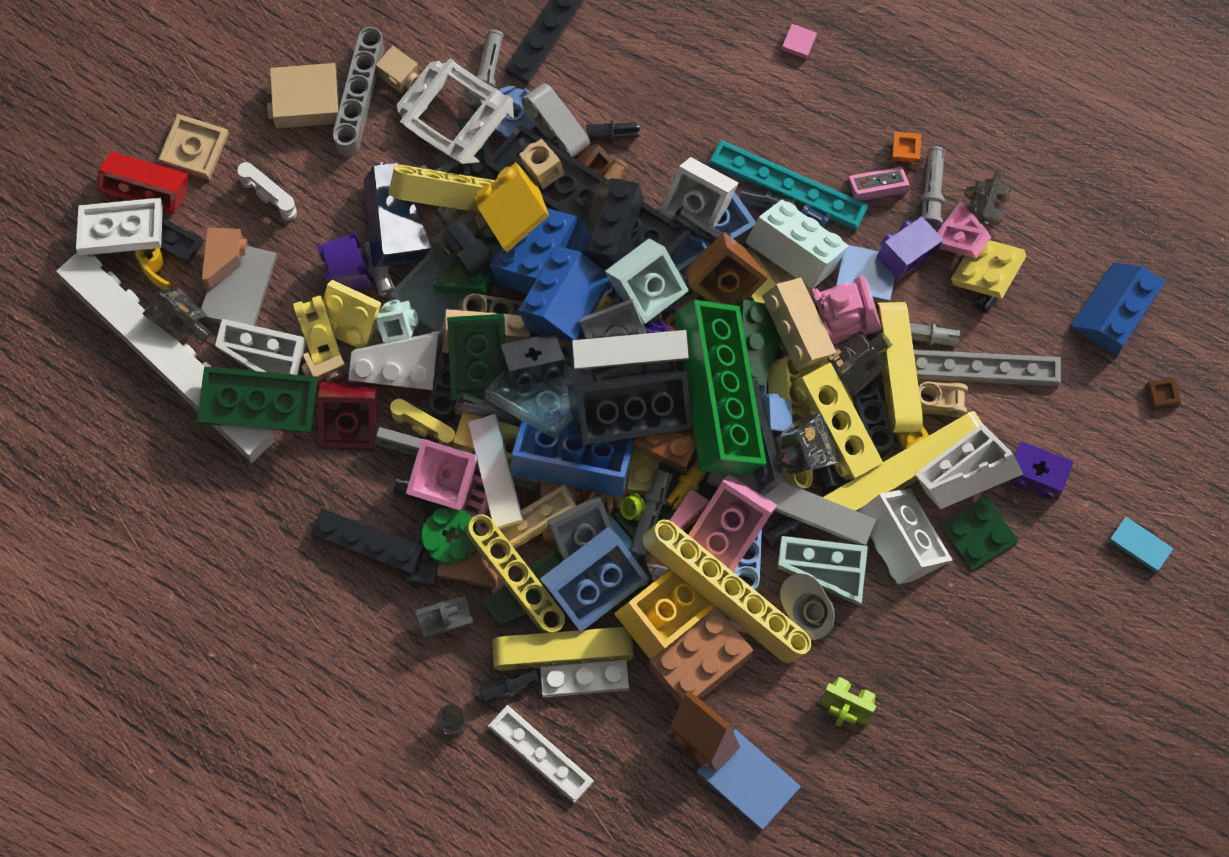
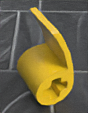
(152, 265)

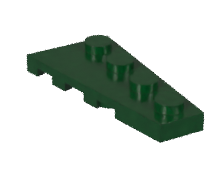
(504, 606)

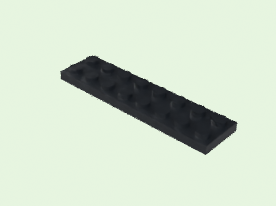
(571, 191)

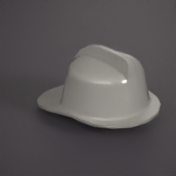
(807, 605)

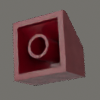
(347, 415)

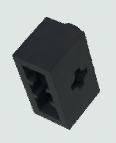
(532, 360)

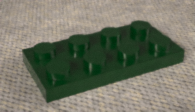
(257, 400)

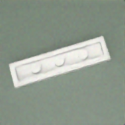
(630, 350)
(495, 471)
(540, 754)

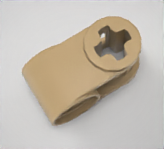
(947, 399)

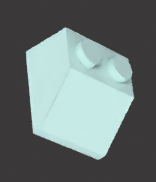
(648, 279)

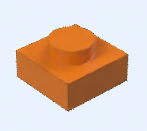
(906, 147)

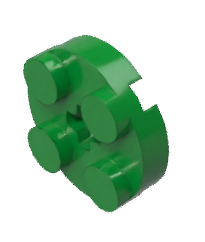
(435, 543)

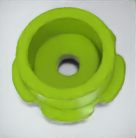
(632, 506)

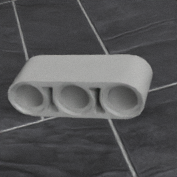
(555, 120)

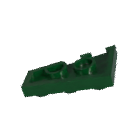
(456, 278)
(760, 337)

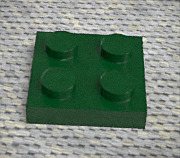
(979, 533)

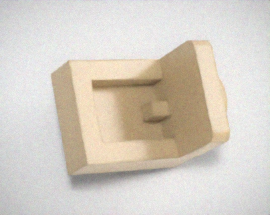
(327, 371)

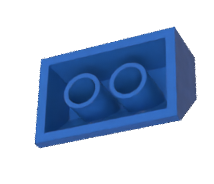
(564, 293)
(1118, 306)

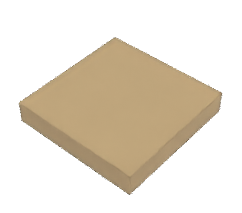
(193, 147)

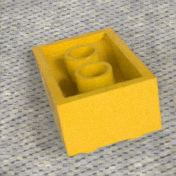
(512, 206)
(663, 612)

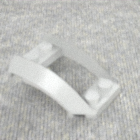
(479, 127)

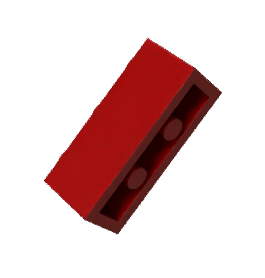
(142, 180)

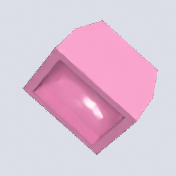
(847, 310)
(442, 474)

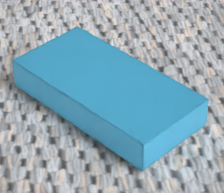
(1141, 544)

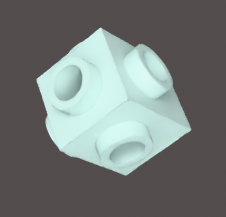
(396, 321)

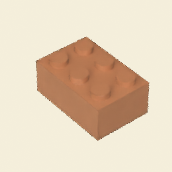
(701, 657)

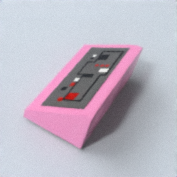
(879, 184)

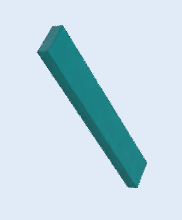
(788, 184)

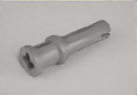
(932, 199)

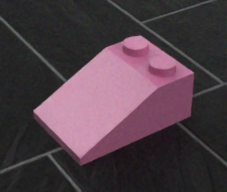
(731, 521)

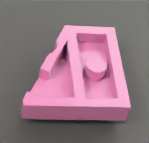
(963, 233)

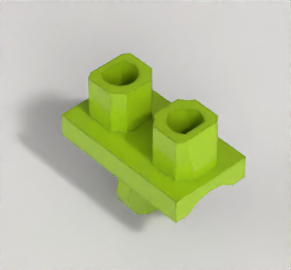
(846, 705)

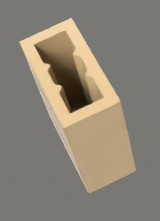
(303, 95)

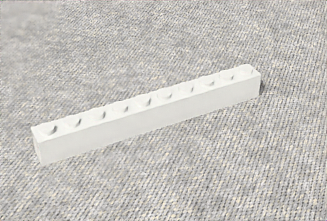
(156, 347)

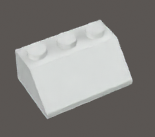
(905, 536)

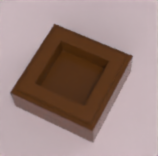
(1163, 393)

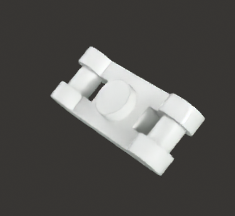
(267, 190)

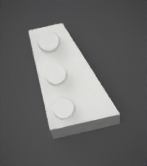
(261, 347)
(398, 363)
(968, 468)

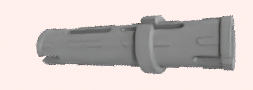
(488, 61)

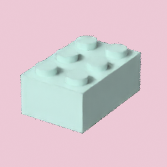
(797, 243)

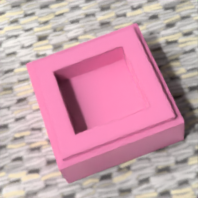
(799, 41)

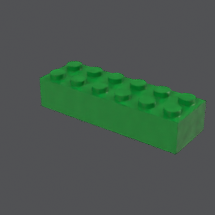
(721, 389)

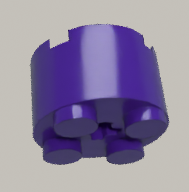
(345, 262)

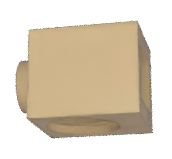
(397, 70)
(545, 172)

